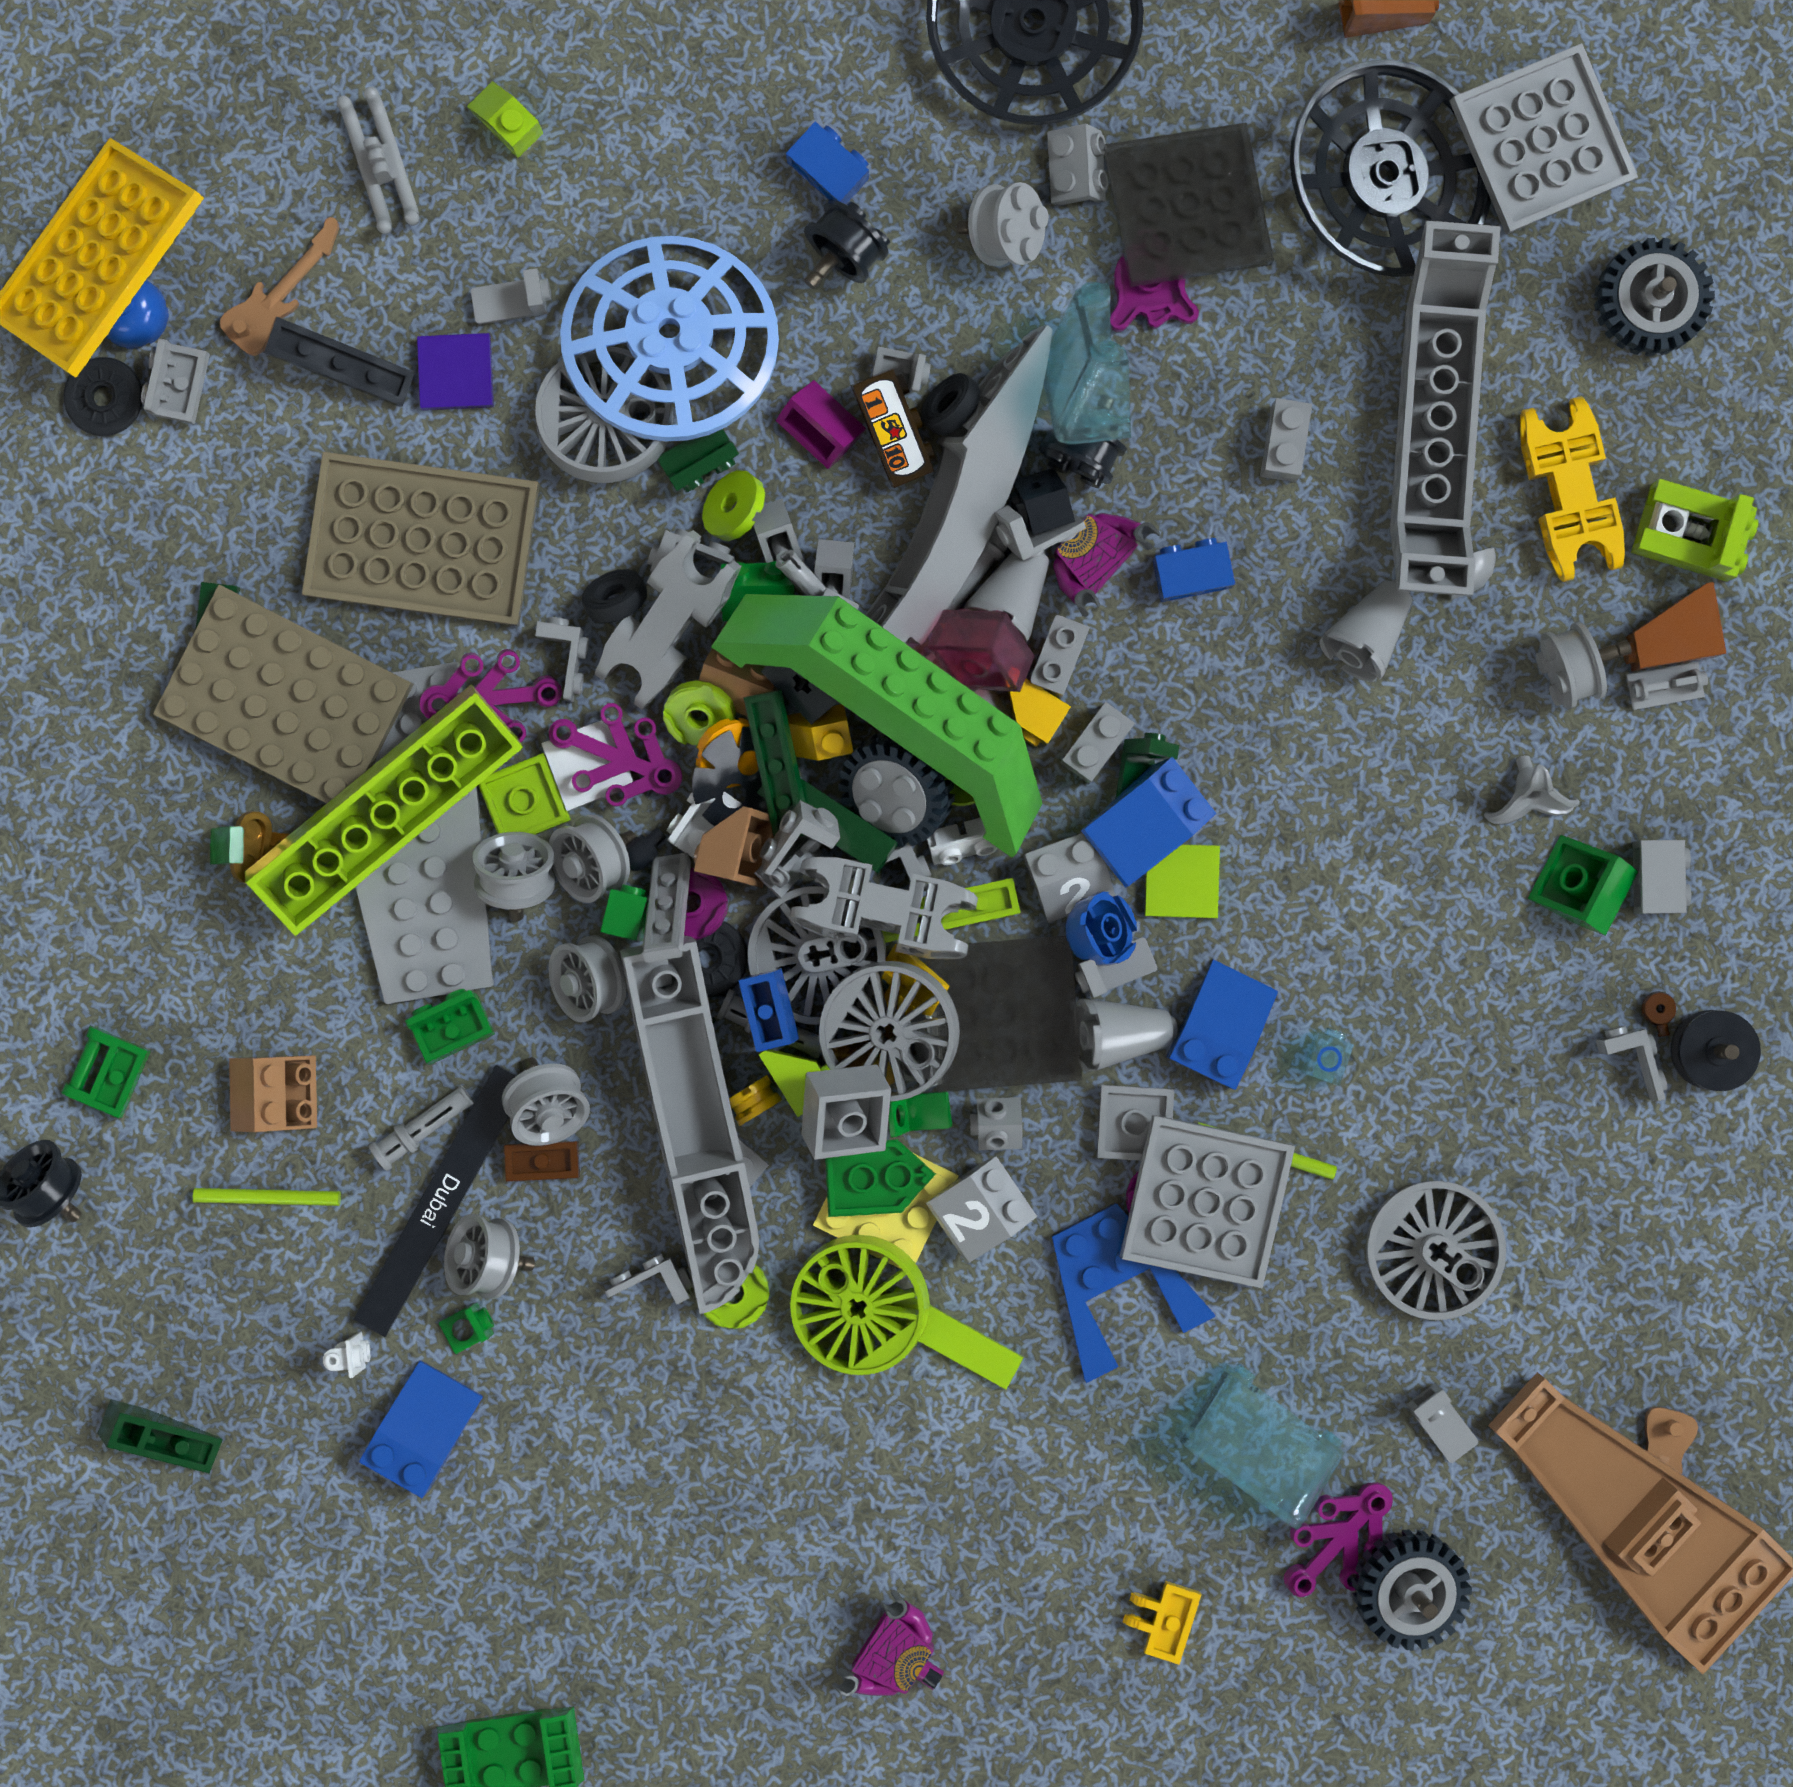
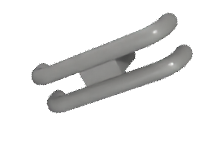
(379, 162)

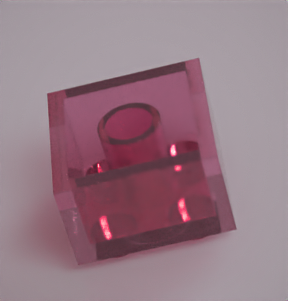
(981, 649)

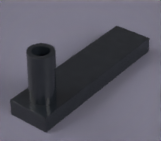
(338, 362)

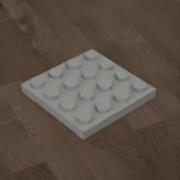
(1543, 138)
(1207, 1201)

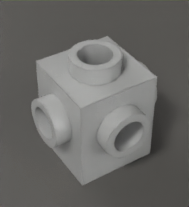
(997, 1123)

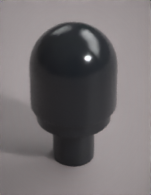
(642, 849)

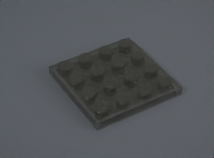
(1188, 204)
(1012, 1014)

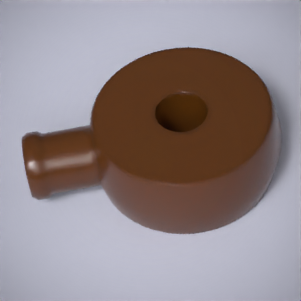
(1662, 1018)

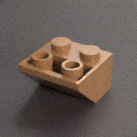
(734, 680)
(272, 1093)

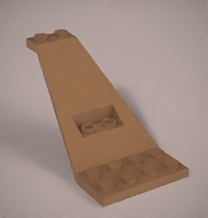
(1667, 1542)

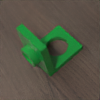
(920, 1112)
(480, 1321)

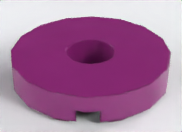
(712, 908)

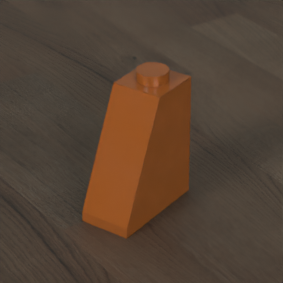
(1376, 16)
(1680, 633)

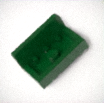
(696, 457)

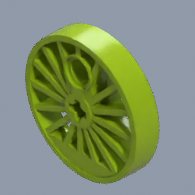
(864, 1319)

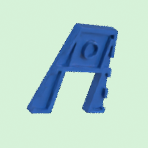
(1091, 1265)

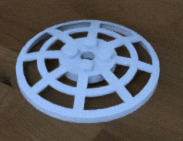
(673, 354)

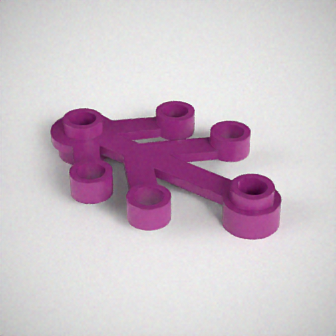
(487, 684)
(621, 758)
(1341, 1534)

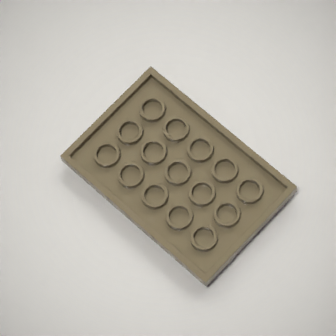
(420, 538)
(282, 697)

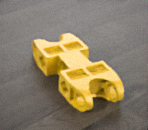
(1572, 488)

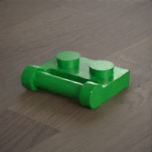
(116, 1076)

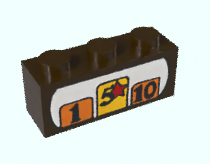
(894, 427)

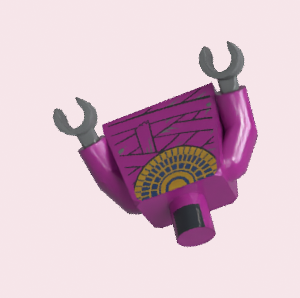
(1096, 554)
(893, 1654)

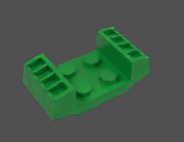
(513, 1750)

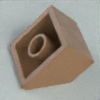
(734, 847)

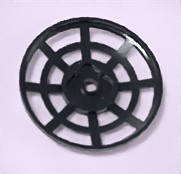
(1034, 48)
(1379, 148)

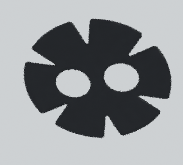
(711, 783)

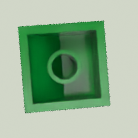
(1583, 884)

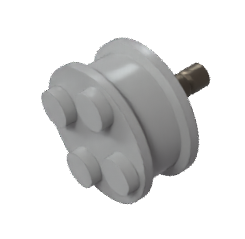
(1006, 224)
(1576, 664)

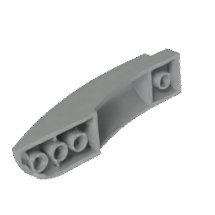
(968, 488)
(693, 1121)

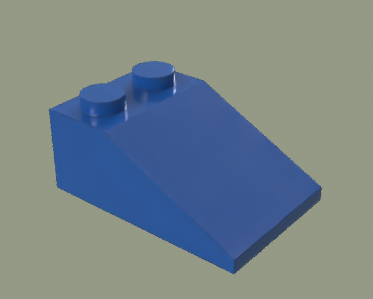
(1148, 821)
(1223, 1025)
(421, 1429)

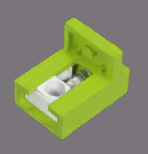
(1730, 528)

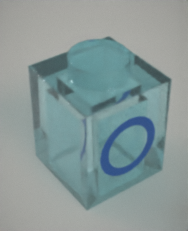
(1327, 1056)

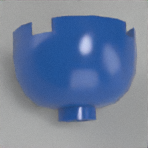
(141, 320)
(1101, 929)

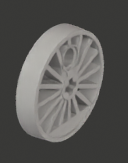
(586, 423)
(763, 956)
(905, 1032)
(1392, 1214)

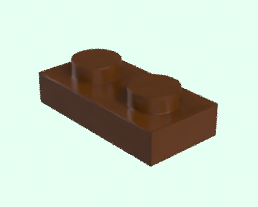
(542, 1162)

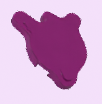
(1154, 301)

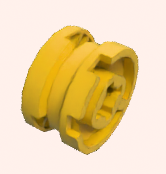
(753, 1100)

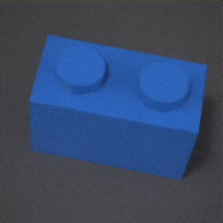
(828, 164)
(1193, 570)
(769, 1010)

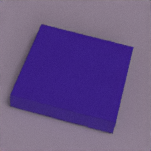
(455, 371)

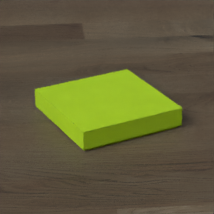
(524, 797)
(1184, 883)

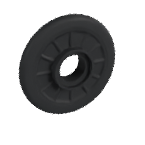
(125, 400)
(731, 960)

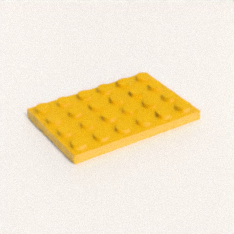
(95, 256)

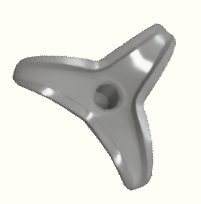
(1532, 792)

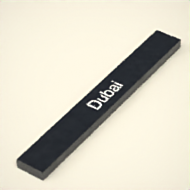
(437, 1206)

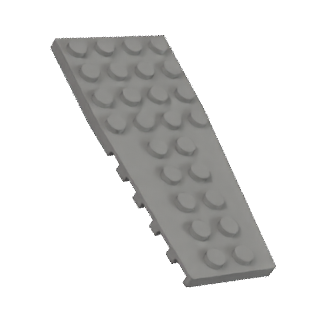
(422, 903)

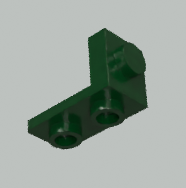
(1140, 754)

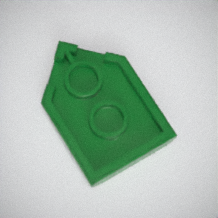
(875, 1181)

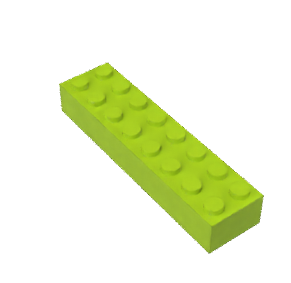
(382, 810)

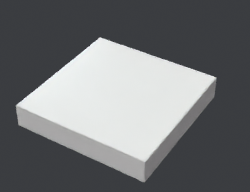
(568, 761)

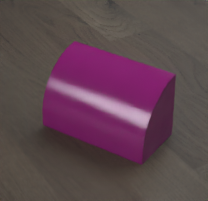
(820, 424)

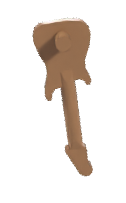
(252, 320)
(1669, 1435)

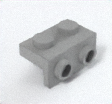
(1077, 165)
(175, 381)

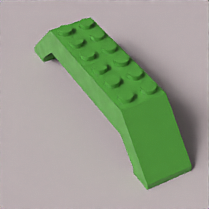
(897, 695)

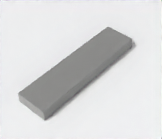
(666, 907)

